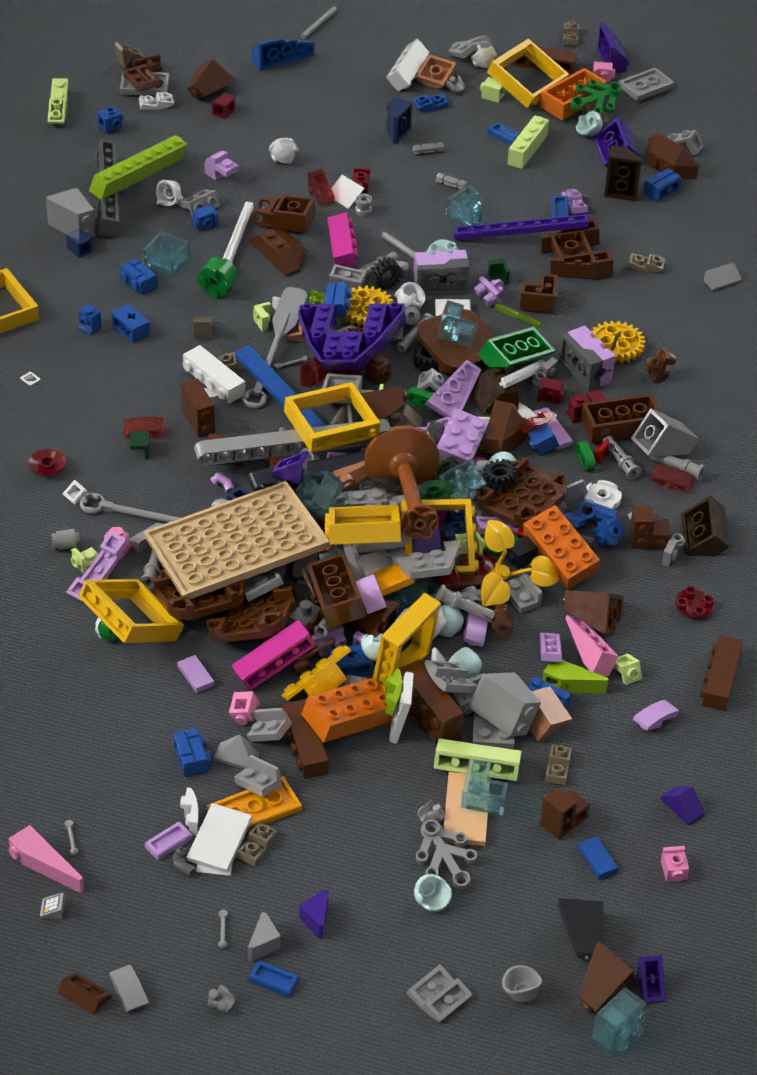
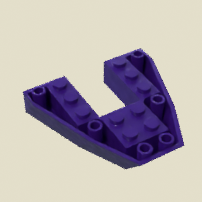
(349, 349)

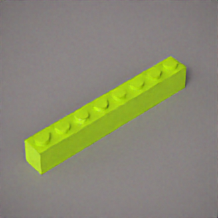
(138, 167)

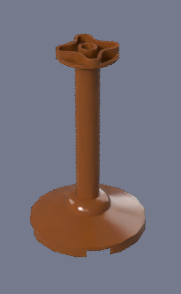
(413, 459)

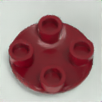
(694, 603)

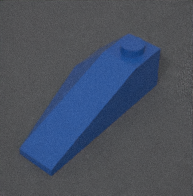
(280, 52)

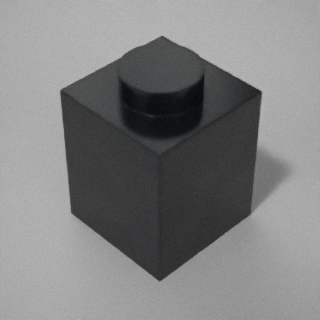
(522, 552)

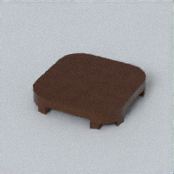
(448, 355)
(531, 496)
(203, 605)
(255, 618)

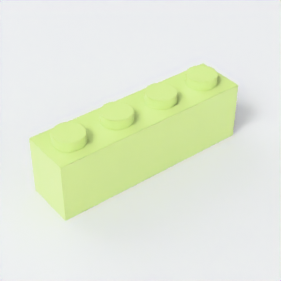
(528, 142)
(456, 755)

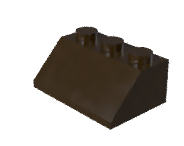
(622, 174)
(488, 390)
(705, 528)

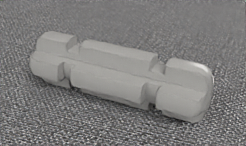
(428, 148)
(450, 181)

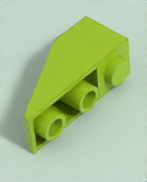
(574, 678)

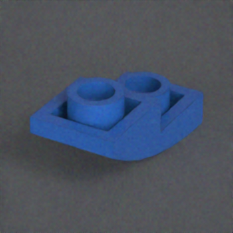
(425, 103)

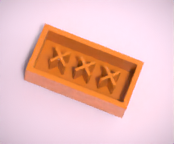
(558, 97)
(563, 546)
(346, 710)

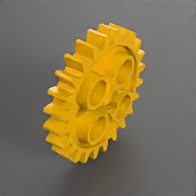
(360, 303)
(628, 345)

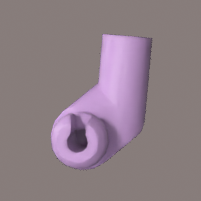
(225, 481)

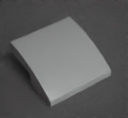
(450, 676)
(439, 993)

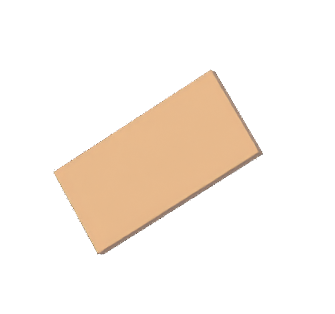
(463, 820)

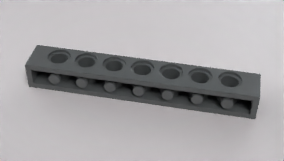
(107, 208)

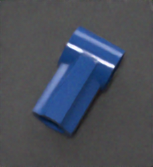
(599, 511)

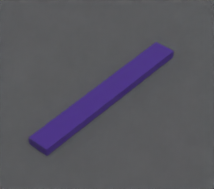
(521, 227)

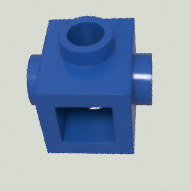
(109, 119)
(609, 532)

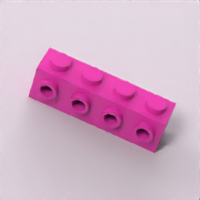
(343, 240)
(291, 641)

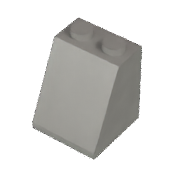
(70, 211)
(663, 436)
(505, 702)

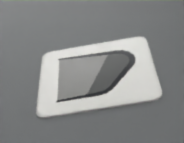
(30, 378)

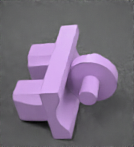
(492, 289)
(335, 634)

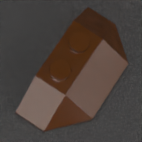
(666, 153)
(280, 250)

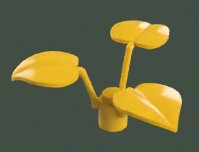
(494, 588)

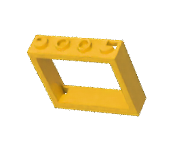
(539, 58)
(29, 311)
(336, 436)
(453, 504)
(363, 524)
(98, 596)
(416, 621)

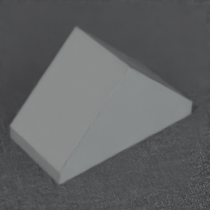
(264, 939)

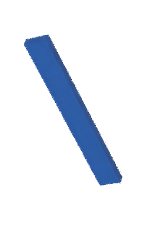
(272, 381)

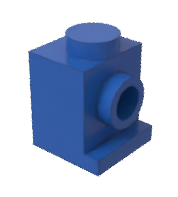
(205, 218)
(89, 319)

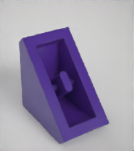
(293, 467)
(684, 803)
(314, 913)
(651, 978)

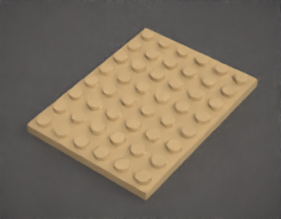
(236, 540)

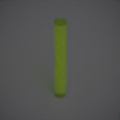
(518, 315)

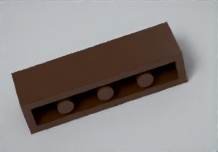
(563, 58)
(721, 673)
(305, 742)

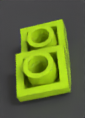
(393, 691)

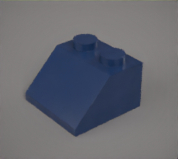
(398, 118)

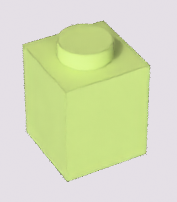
(492, 90)

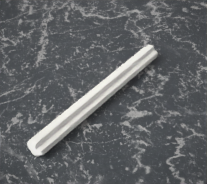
(238, 231)
(522, 374)

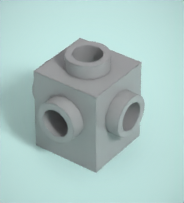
(430, 381)

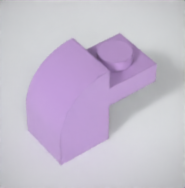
(219, 166)
(370, 594)

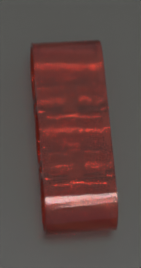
(312, 373)

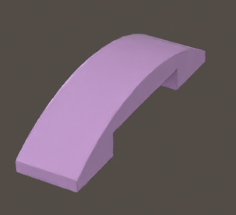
(102, 565)

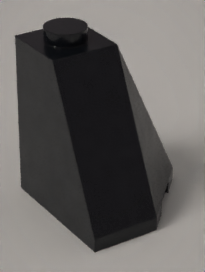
(583, 924)

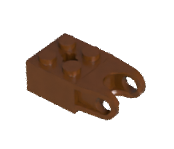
(286, 213)

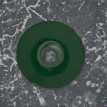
(435, 490)

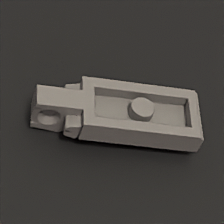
(361, 497)

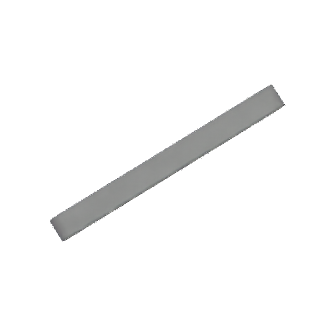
(265, 445)

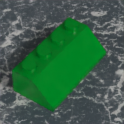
(515, 348)

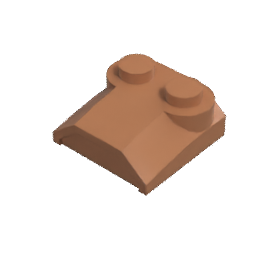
(436, 71)
(352, 476)

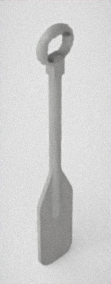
(283, 322)
(108, 506)

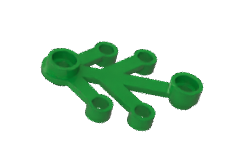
(612, 90)

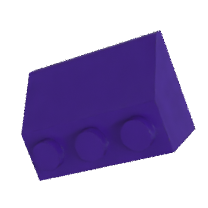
(611, 49)
(614, 134)

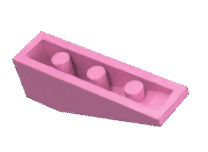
(592, 648)
(41, 857)

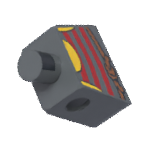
(308, 615)

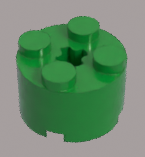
(217, 277)

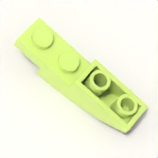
(58, 101)

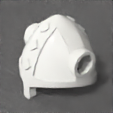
(483, 57)
(283, 150)
(168, 193)
(411, 295)

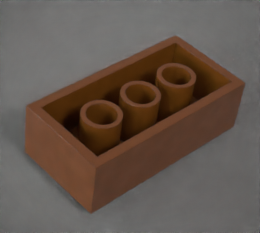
(616, 416)
(336, 590)
(432, 706)

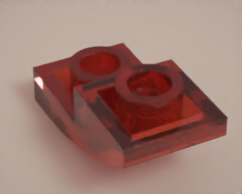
(535, 422)
(149, 423)
(672, 476)

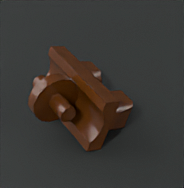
(152, 61)
(658, 364)
(502, 622)

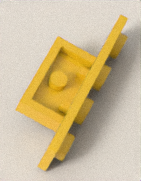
(322, 678)

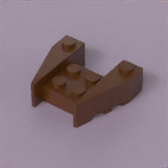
(575, 255)

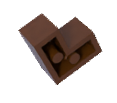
(539, 296)
(646, 531)
(563, 812)

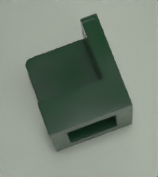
(499, 270)
(140, 441)

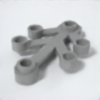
(445, 851)

